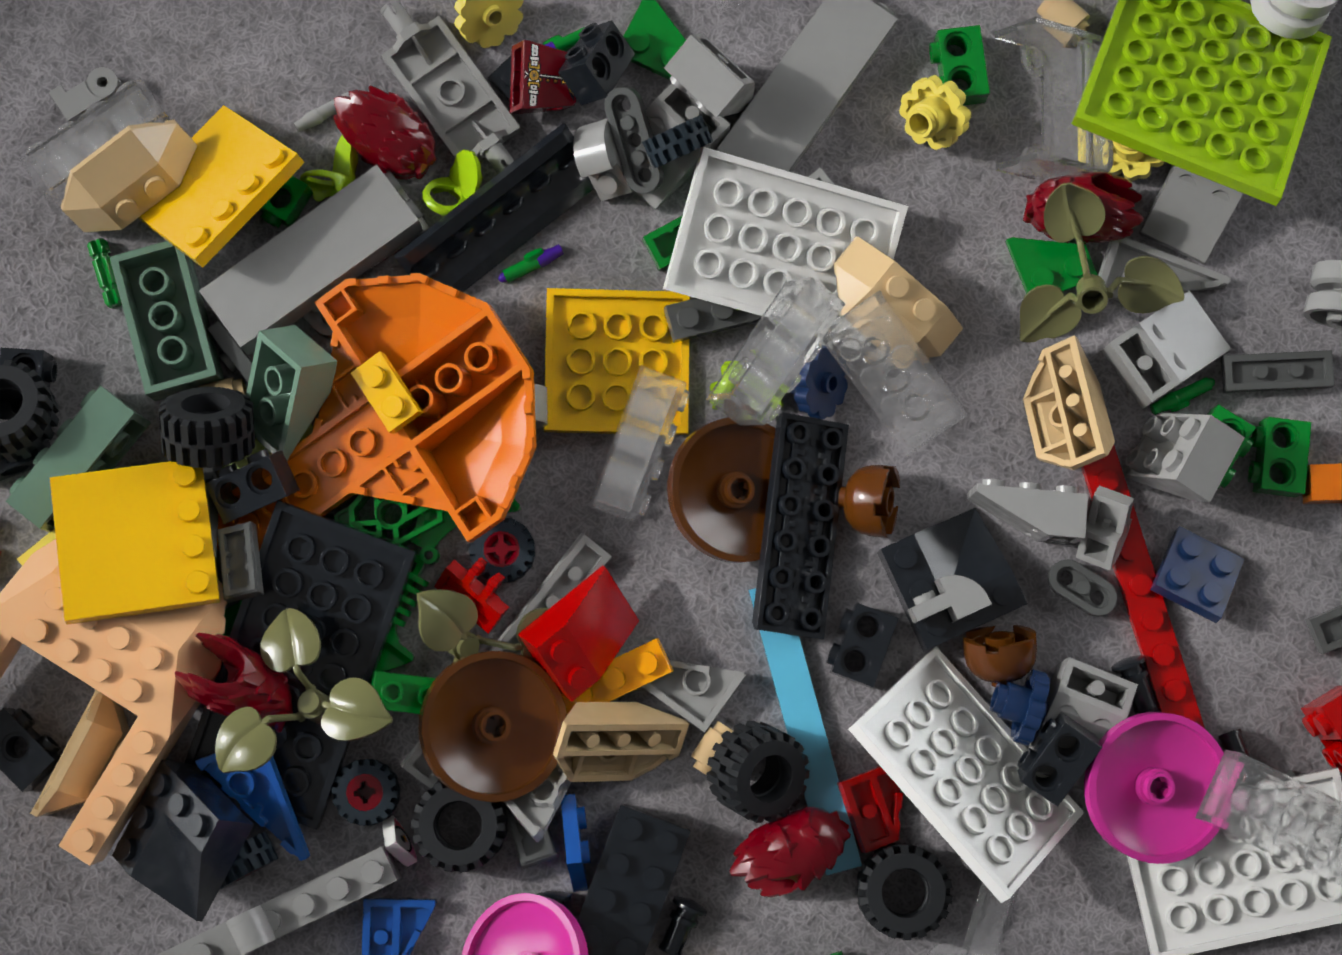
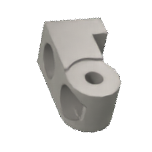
(99, 86)

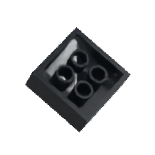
(945, 549)
(183, 838)

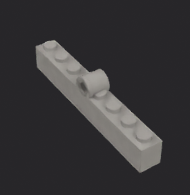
(295, 907)

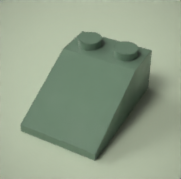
(287, 386)

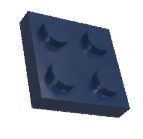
(1197, 574)

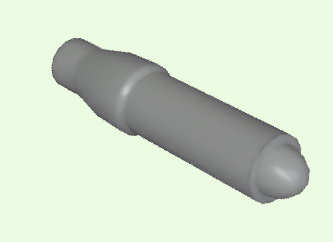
(317, 116)

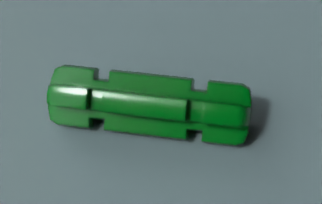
(102, 265)

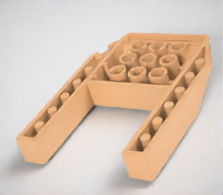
(128, 662)

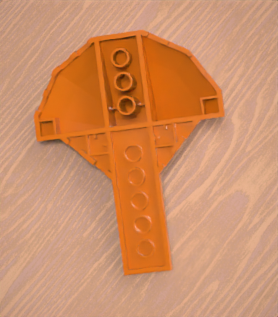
(464, 375)

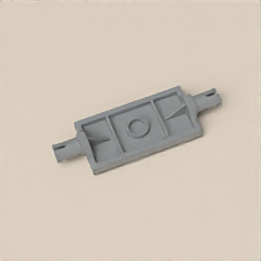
(448, 88)

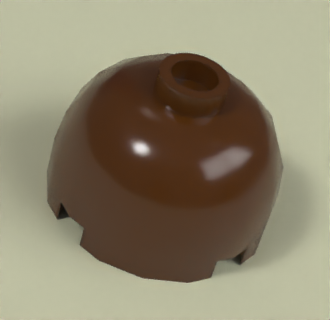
(870, 500)
(1000, 654)

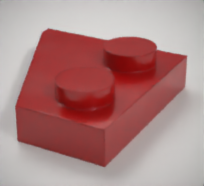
(872, 808)

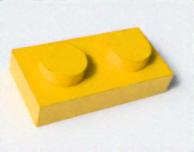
(386, 392)

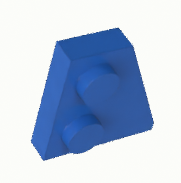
(576, 850)
(394, 924)

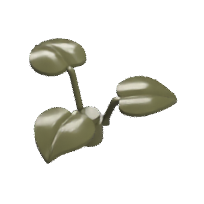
(1144, 289)
(449, 616)
(346, 715)

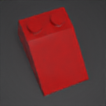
(581, 633)

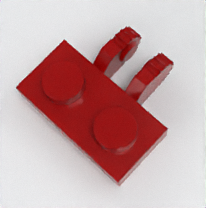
(488, 604)

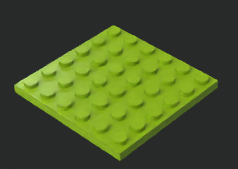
(1204, 90)

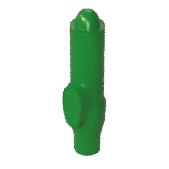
(1181, 398)

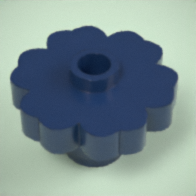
(821, 386)
(1023, 705)

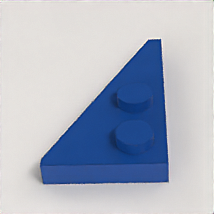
(263, 799)

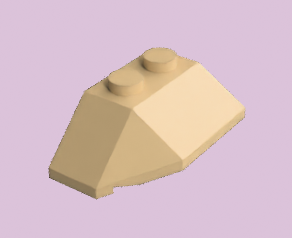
(127, 176)
(866, 270)
(1067, 408)
(616, 741)
(85, 756)

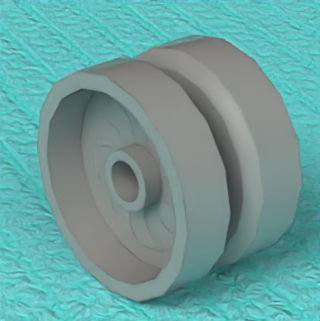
(1325, 303)

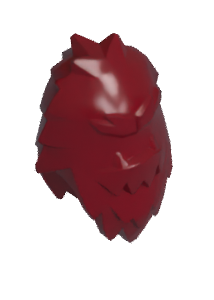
(386, 132)
(1114, 194)
(247, 684)
(790, 851)

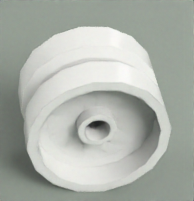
(1292, 17)

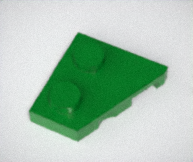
(653, 38)
(1047, 263)

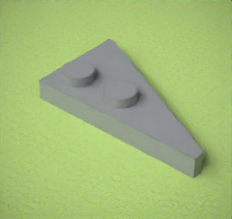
(1192, 276)
(696, 691)
(539, 806)

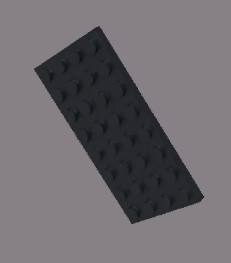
(351, 594)

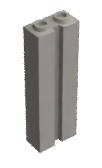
(810, 82)
(313, 256)

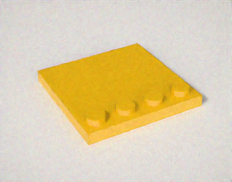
(223, 186)
(597, 349)
(133, 541)

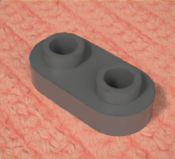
(1081, 587)

